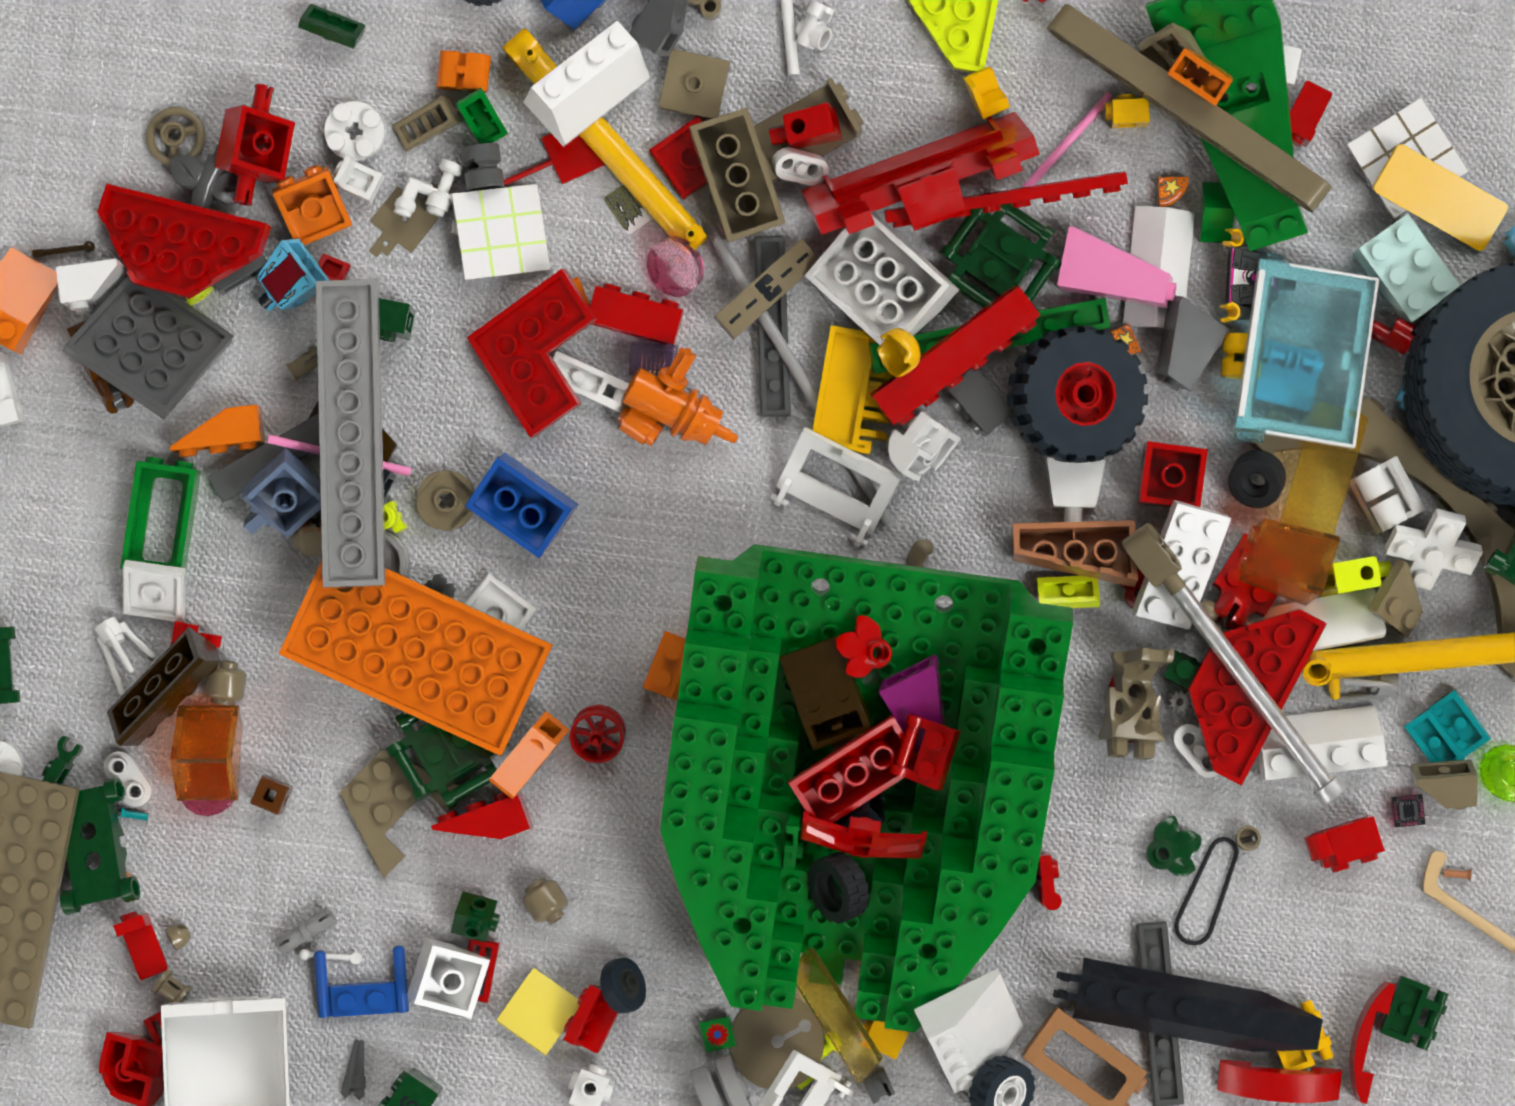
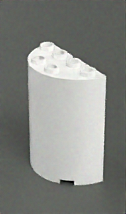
(225, 1052)

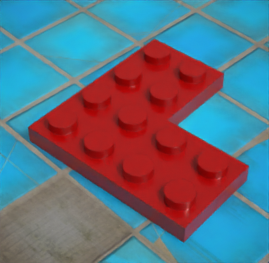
(519, 345)

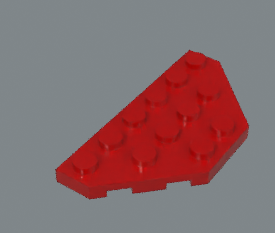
(177, 243)
(1227, 718)

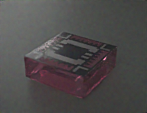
(1407, 810)

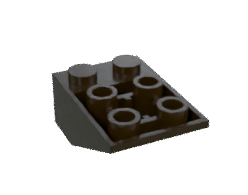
(825, 695)

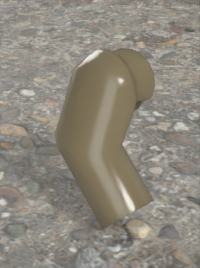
(919, 552)

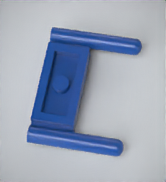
(361, 998)

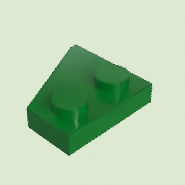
(793, 847)

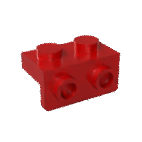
(591, 1021)

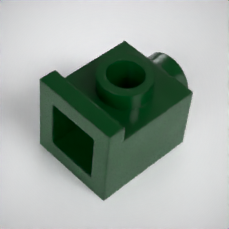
(1180, 670)

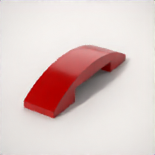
(1378, 1002)
(1279, 1084)

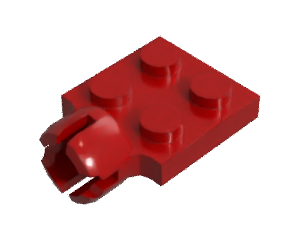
(1239, 596)

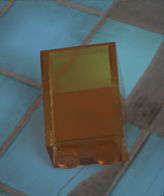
(1288, 560)
(207, 752)

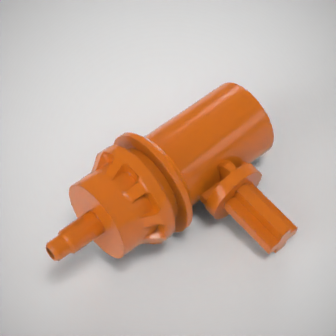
(668, 403)

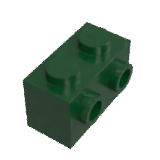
(395, 320)

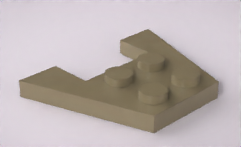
(378, 801)

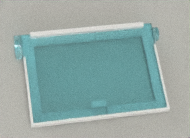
(1305, 354)

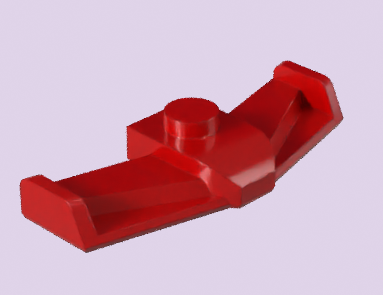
(862, 838)

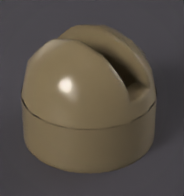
(1245, 833)
(178, 935)

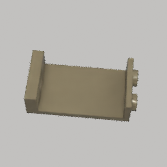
(833, 94)

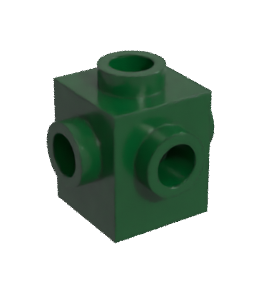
(475, 917)

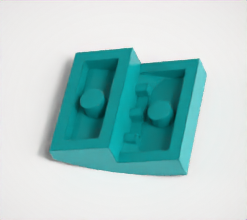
(1448, 729)

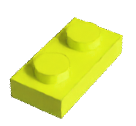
(1069, 591)

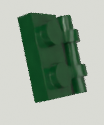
(1405, 1011)

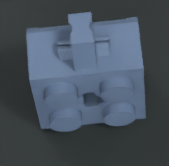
(283, 511)

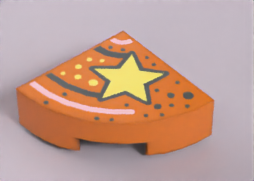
(1171, 190)
(1127, 335)

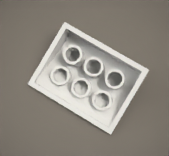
(881, 280)
(970, 1027)

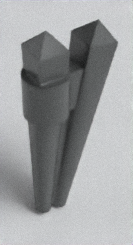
(355, 1072)

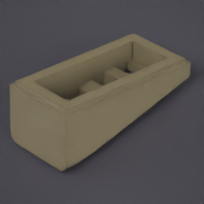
(450, 112)

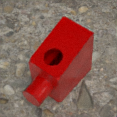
(820, 127)

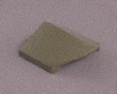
(1167, 45)

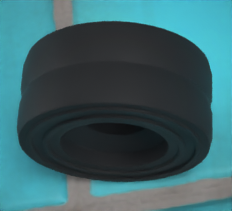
(1249, 493)

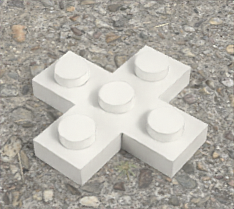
(1434, 548)

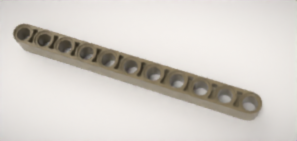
(1189, 108)

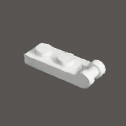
(591, 382)

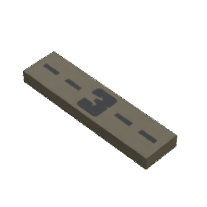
(766, 289)

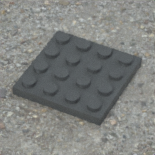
(148, 345)

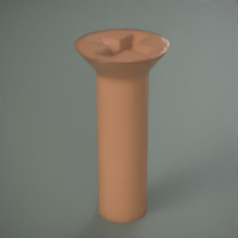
(1457, 874)

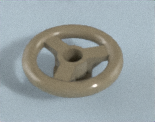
(166, 130)

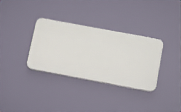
(1345, 614)

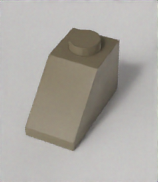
(1448, 782)

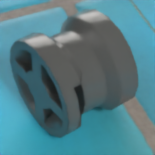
(878, 1085)

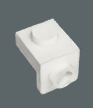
(357, 179)

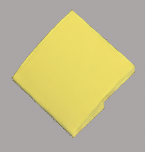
(538, 1011)

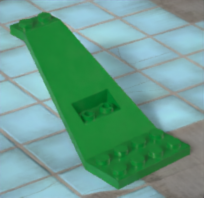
(1247, 44)

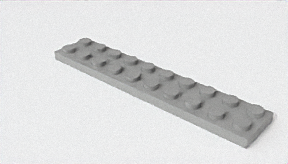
(350, 433)

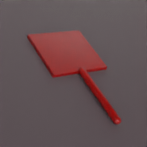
(569, 161)

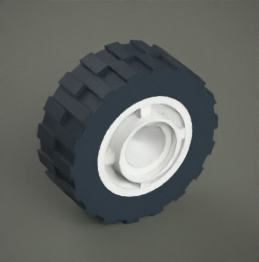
(1002, 1084)

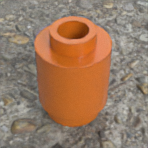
(639, 426)

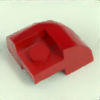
(132, 1068)

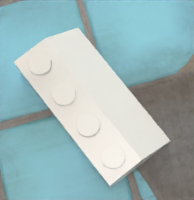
(588, 84)
(1338, 738)

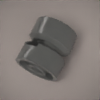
(482, 167)

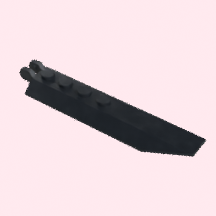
(1189, 1008)

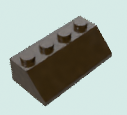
(162, 688)

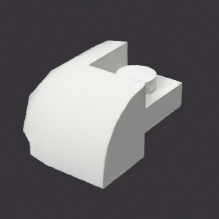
(922, 446)

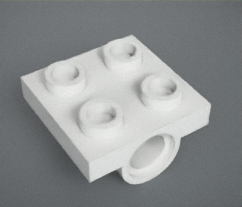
(1386, 495)

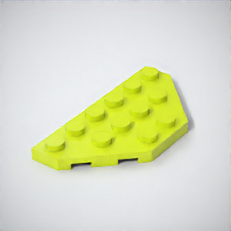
(959, 29)

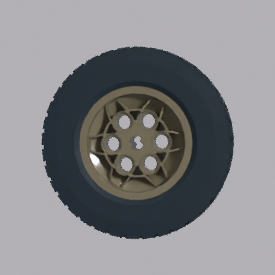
(1455, 390)

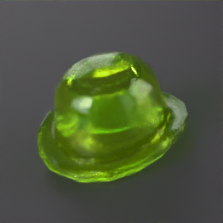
(1498, 771)

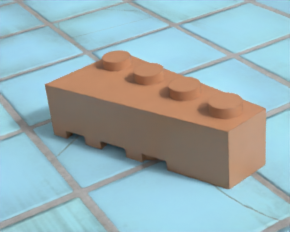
(1077, 548)

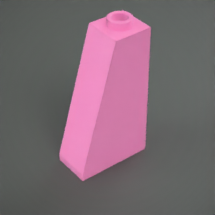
(1105, 271)

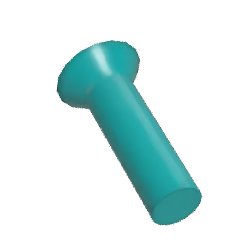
(133, 814)

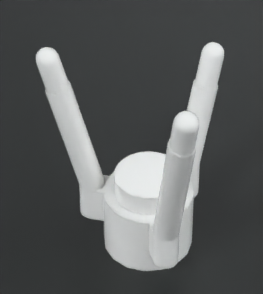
(112, 635)

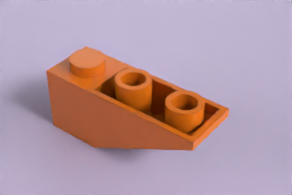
(229, 428)
(529, 755)

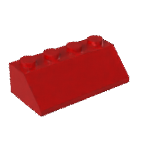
(851, 773)

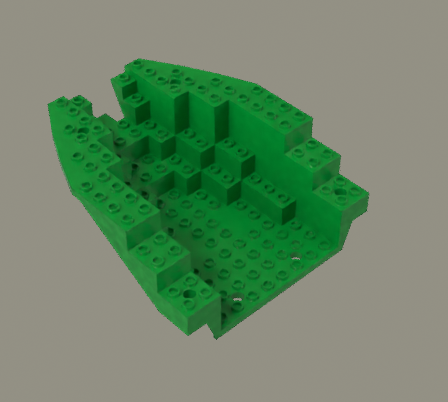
(744, 739)

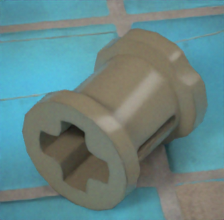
(171, 988)

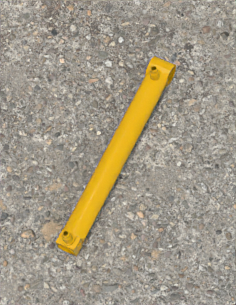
(614, 151)
(1407, 658)

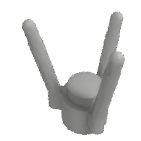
(1378, 684)

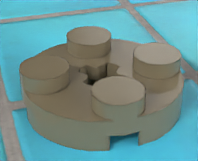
(429, 501)

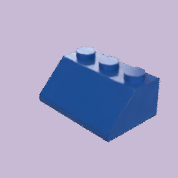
(521, 505)

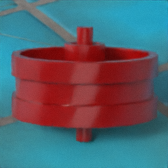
(597, 733)

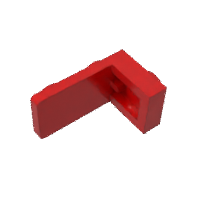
(1308, 112)
(142, 944)

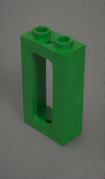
(139, 509)

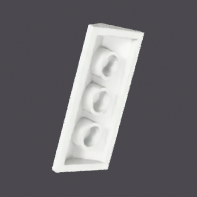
(1165, 241)

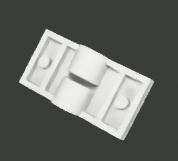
(1195, 539)

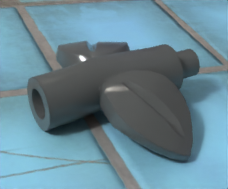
(204, 180)

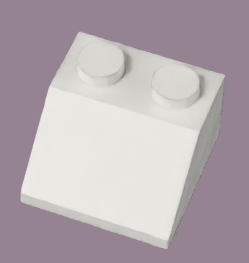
(88, 283)
(447, 978)

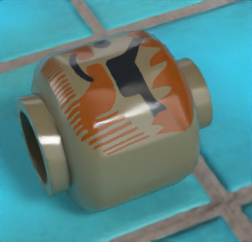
(309, 538)

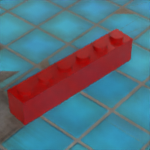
(956, 354)

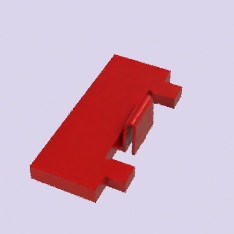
(922, 177)

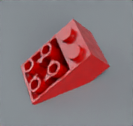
(495, 820)

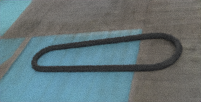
(1196, 879)

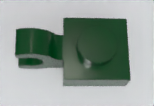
(58, 770)

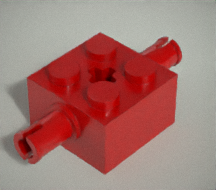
(254, 144)

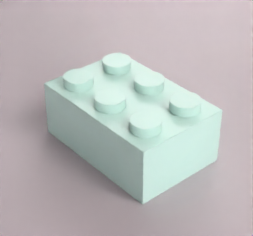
(1407, 269)

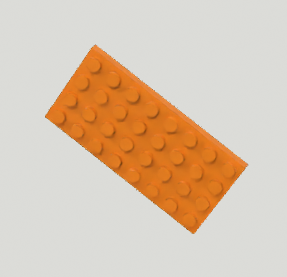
(420, 655)

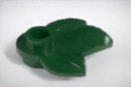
(1177, 845)

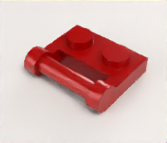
(934, 754)
(1046, 873)

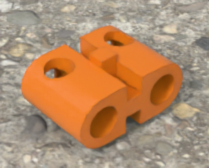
(463, 71)

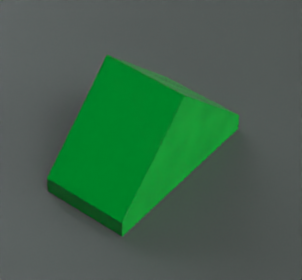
(481, 117)
(1215, 214)

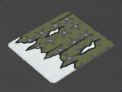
(627, 209)

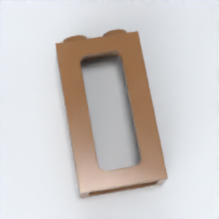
(1061, 1020)

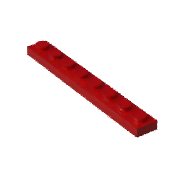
(1021, 196)

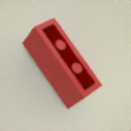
(636, 314)

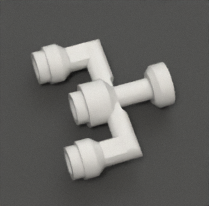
(438, 199)

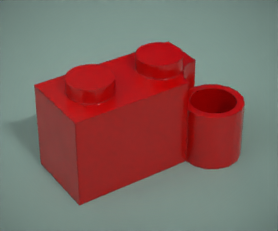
(1345, 844)

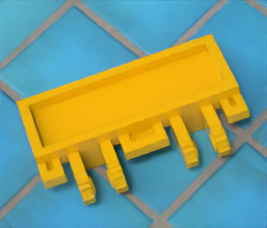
(846, 391)

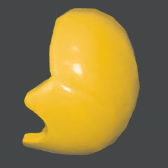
(899, 352)

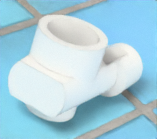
(813, 30)

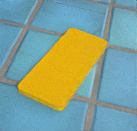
(1440, 197)

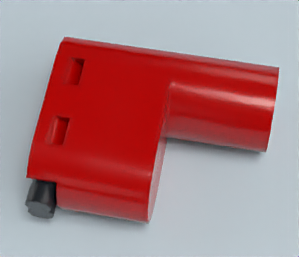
(1396, 337)

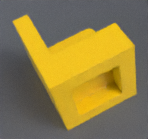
(986, 93)

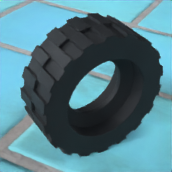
(851, 883)

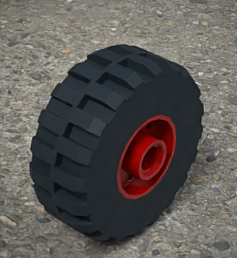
(1077, 394)

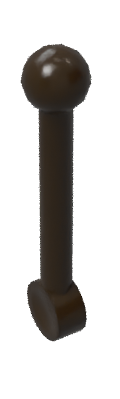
(88, 247)

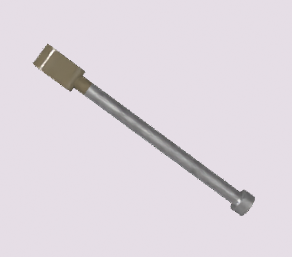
(1162, 567)

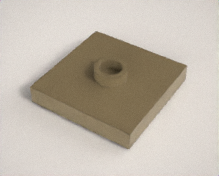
(694, 84)

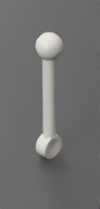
(355, 957)

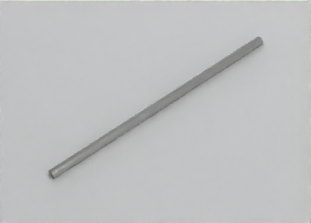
(789, 359)

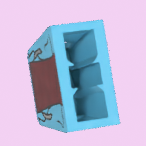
(289, 276)

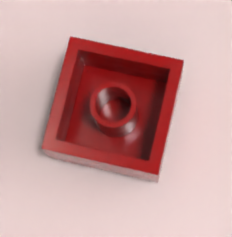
(1171, 474)

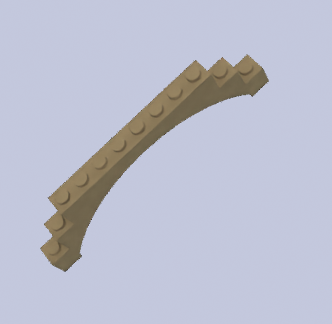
(1388, 438)

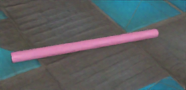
(1068, 141)
(314, 449)

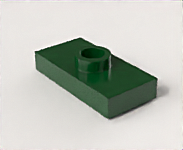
(331, 26)

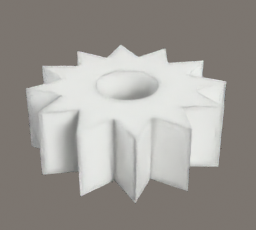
(1185, 702)

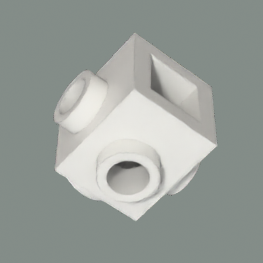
(581, 1095)

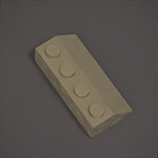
(736, 175)

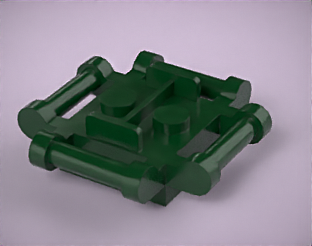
(999, 254)
(444, 759)

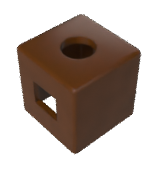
(261, 793)

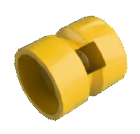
(1233, 345)

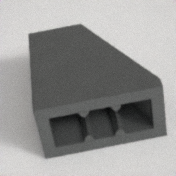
(1187, 343)

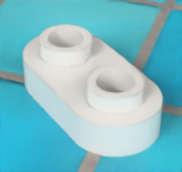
(797, 165)
(1195, 751)
(130, 777)

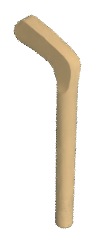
(1430, 887)

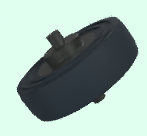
(623, 985)

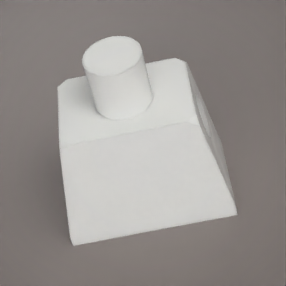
(1074, 486)

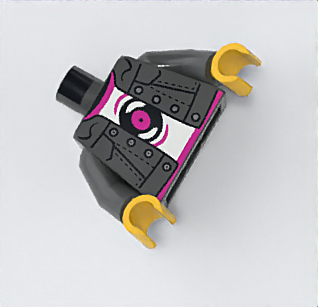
(1240, 276)

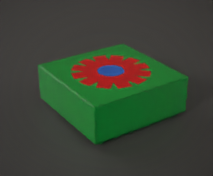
(718, 1034)

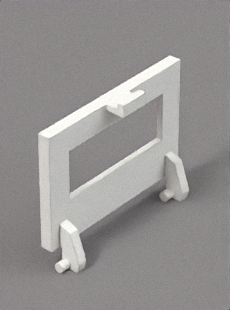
(830, 499)
(819, 1091)

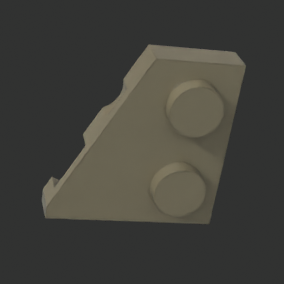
(1398, 600)

